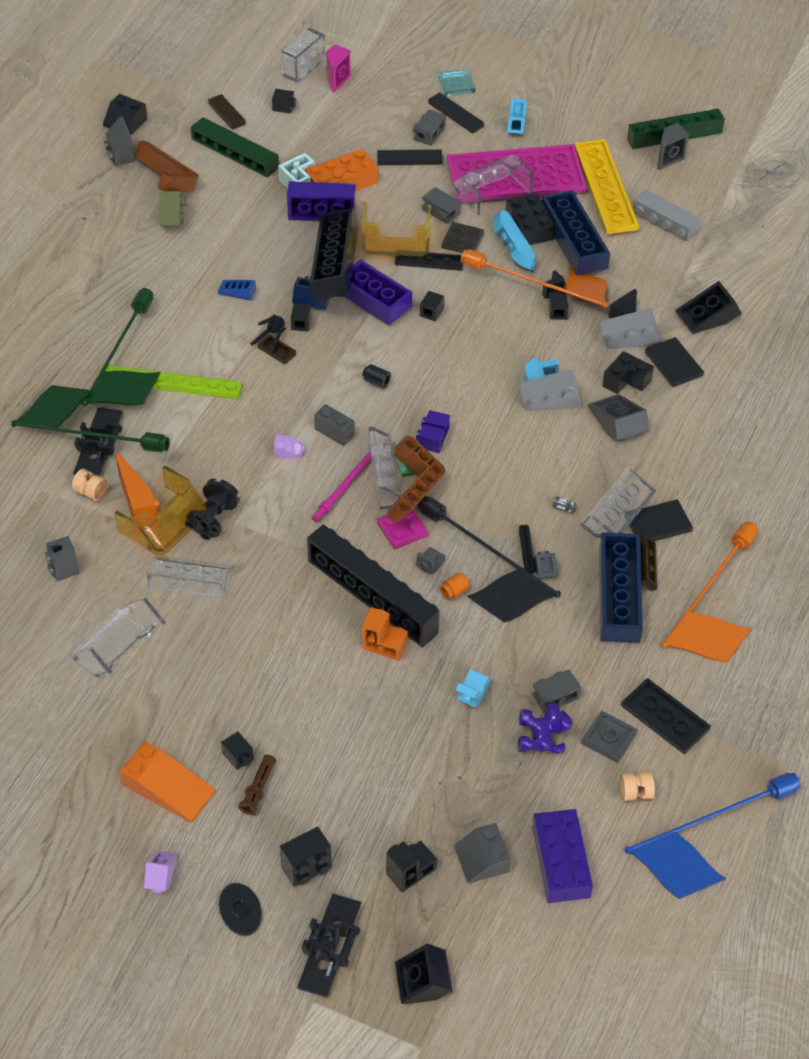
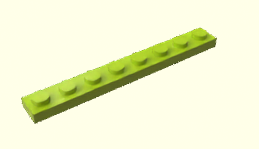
(190, 384)

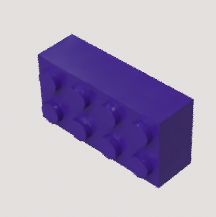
(311, 199)
(378, 293)
(562, 856)

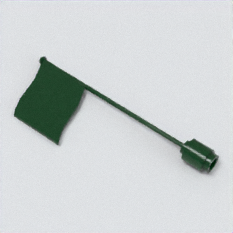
(124, 386)
(60, 402)

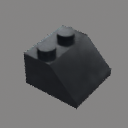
(133, 112)
(423, 975)

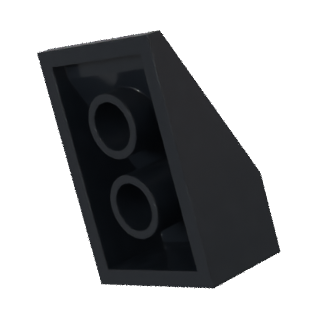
(709, 309)

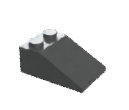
(620, 417)

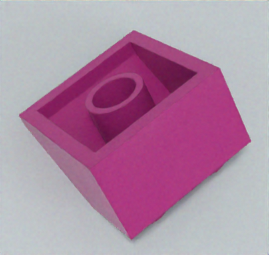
(338, 66)

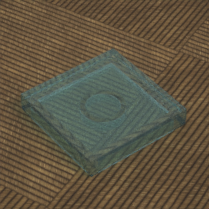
(456, 82)

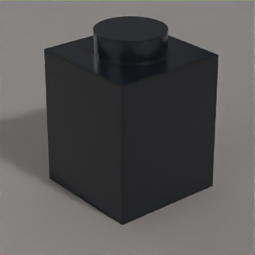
(283, 101)
(431, 306)
(558, 306)
(301, 317)
(237, 750)

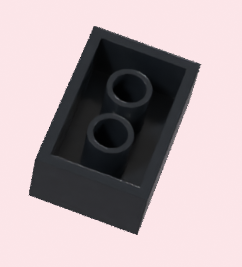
(531, 218)

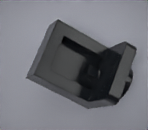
(557, 280)

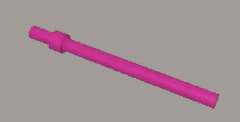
(327, 504)

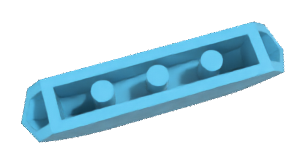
(515, 241)

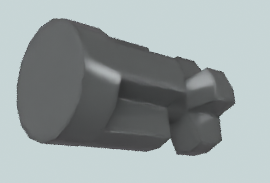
(562, 504)

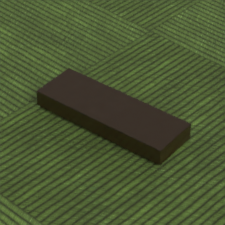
(226, 111)
(648, 562)

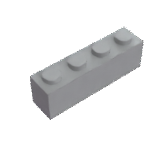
(666, 215)

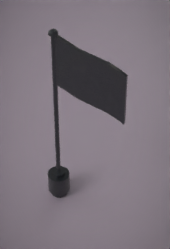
(509, 594)

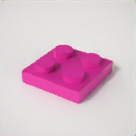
(404, 532)

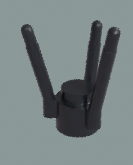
(275, 325)

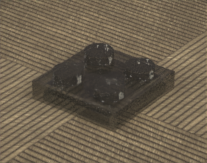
(462, 237)

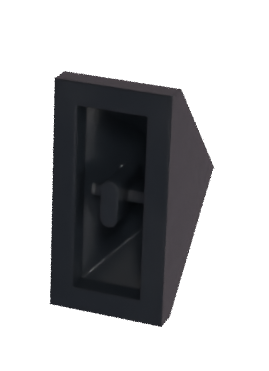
(623, 305)

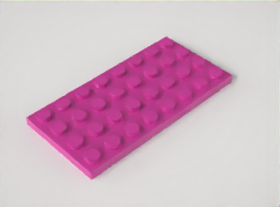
(554, 170)

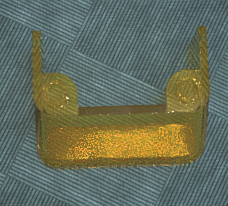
(395, 246)
(168, 526)

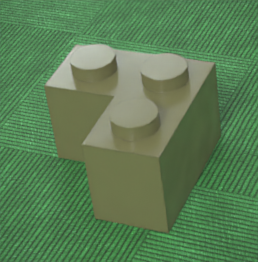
(171, 208)

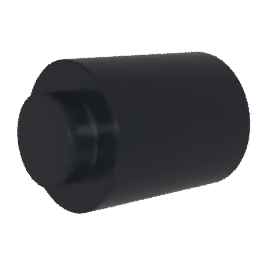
(376, 376)

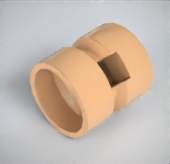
(89, 484)
(637, 786)

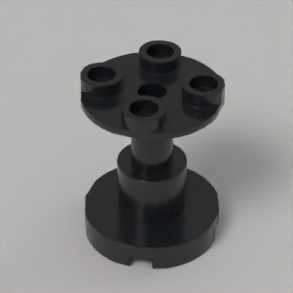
(219, 497)

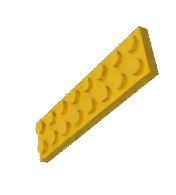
(606, 187)

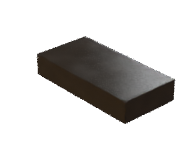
(281, 351)

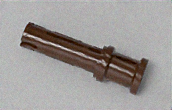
(254, 791)

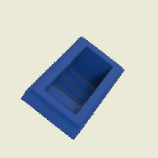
(242, 288)

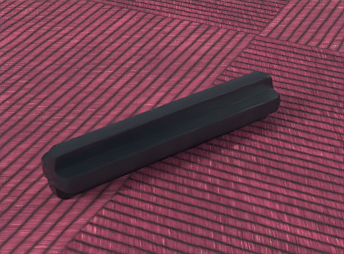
(526, 547)

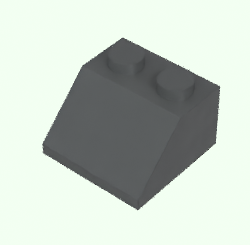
(119, 143)
(672, 146)
(483, 854)

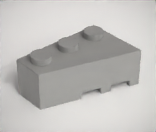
(631, 330)
(552, 392)

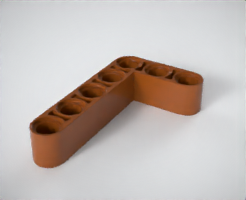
(173, 173)
(424, 466)

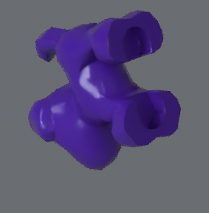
(554, 721)

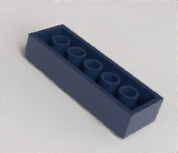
(576, 233)
(620, 587)

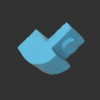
(517, 116)
(536, 369)
(474, 688)

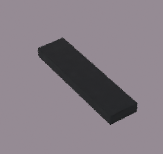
(456, 112)
(409, 157)
(432, 260)

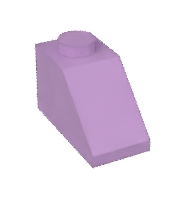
(159, 871)

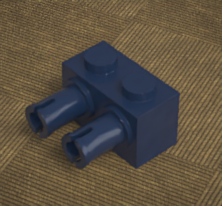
(303, 294)

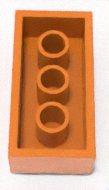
(347, 169)

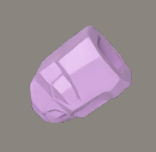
(288, 447)

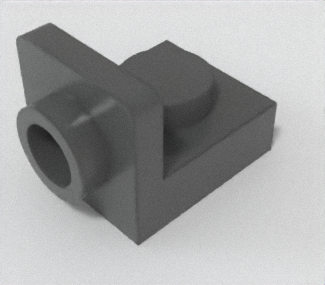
(429, 560)
(546, 565)

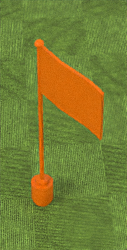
(581, 286)
(707, 634)

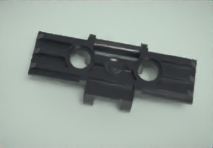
(105, 422)
(324, 941)

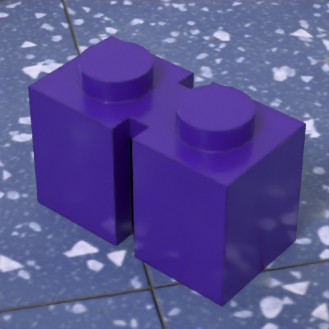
(433, 429)

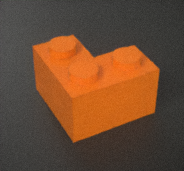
(381, 637)

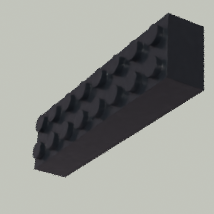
(334, 254)
(373, 584)

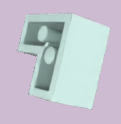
(295, 170)

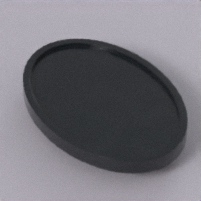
(240, 909)

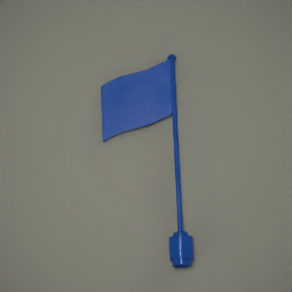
(678, 862)

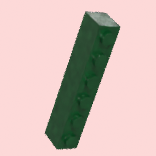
(696, 124)
(235, 147)

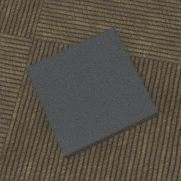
(609, 736)

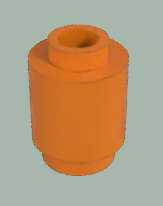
(454, 586)

